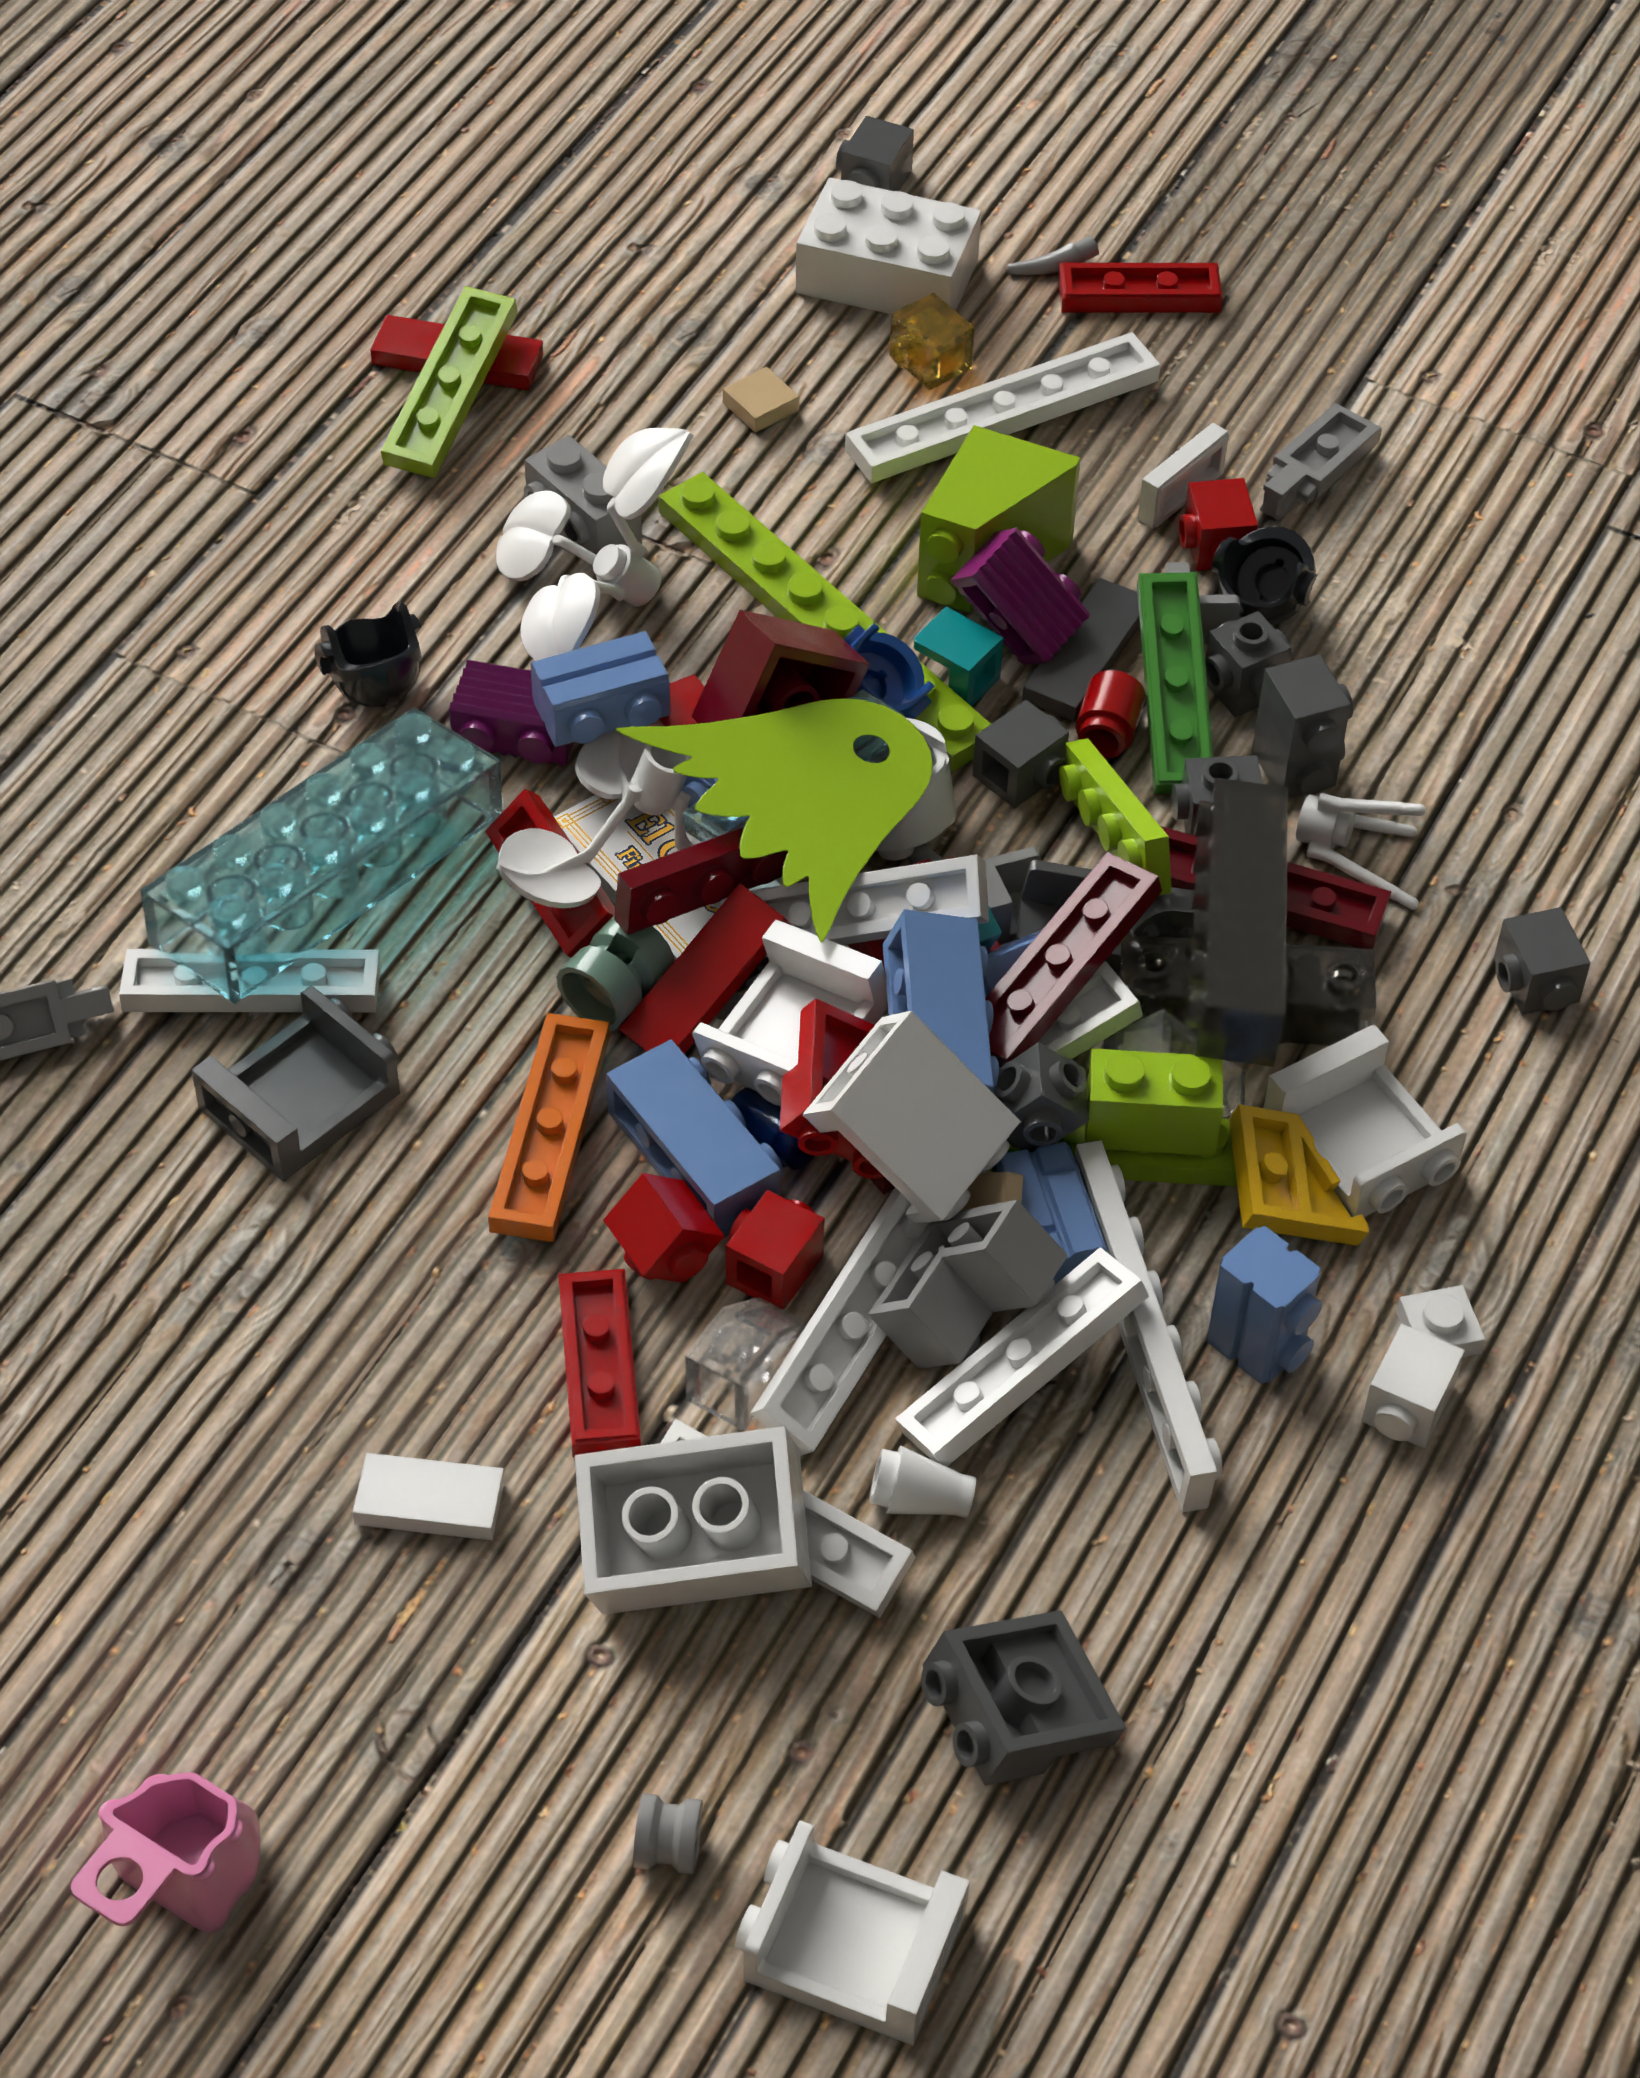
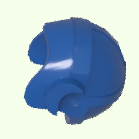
(893, 671)

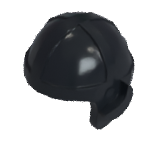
(1268, 571)
(372, 658)

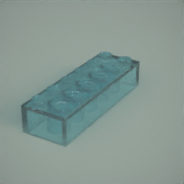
(322, 854)

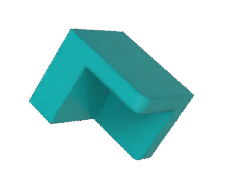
(964, 648)

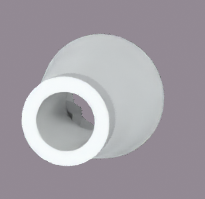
(919, 1485)

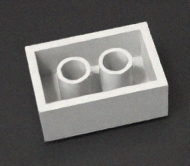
(885, 248)
(692, 1520)

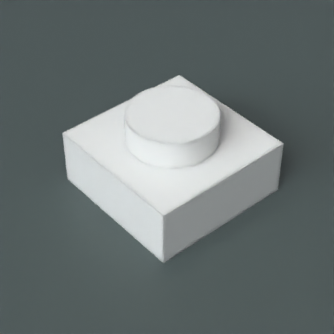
(1445, 1316)

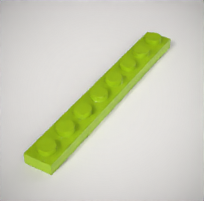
(797, 590)

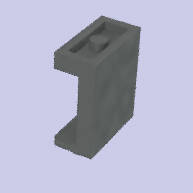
(300, 1086)

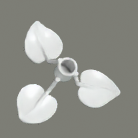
(563, 614)
(612, 767)

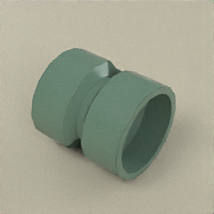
(614, 973)

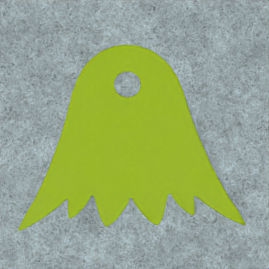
(805, 786)

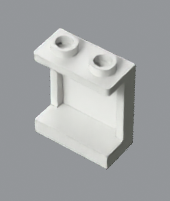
(762, 1031)
(916, 1116)
(1366, 1123)
(851, 1936)

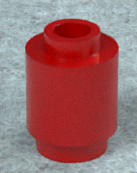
(1111, 711)

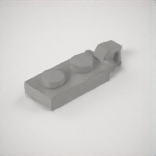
(1317, 459)
(47, 1015)

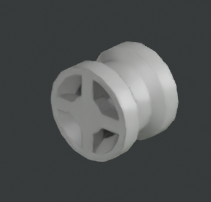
(667, 1834)

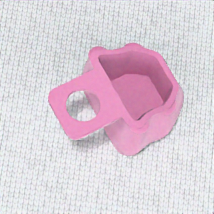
(177, 1846)

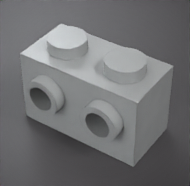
(578, 478)

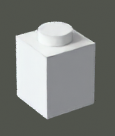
(1412, 1386)

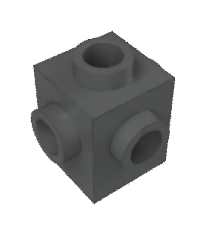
(1238, 657)
(1045, 1095)

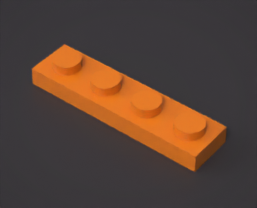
(549, 1128)

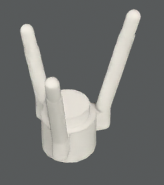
(1330, 822)

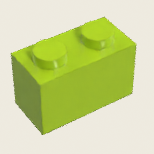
(1154, 1102)

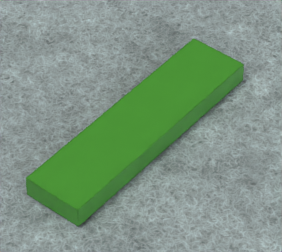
(1173, 674)

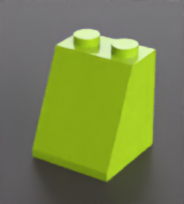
(988, 489)

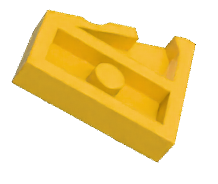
(1286, 1179)

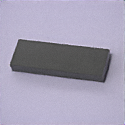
(1094, 648)

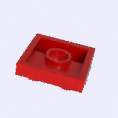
(825, 1044)

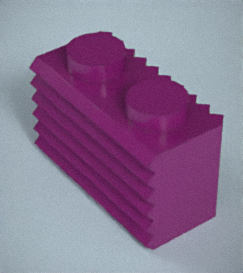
(1021, 595)
(499, 714)

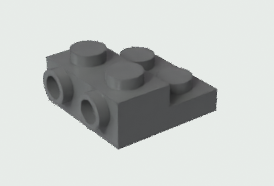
(1019, 1695)

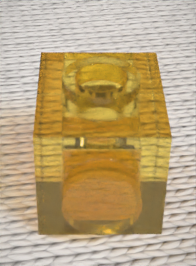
(931, 341)

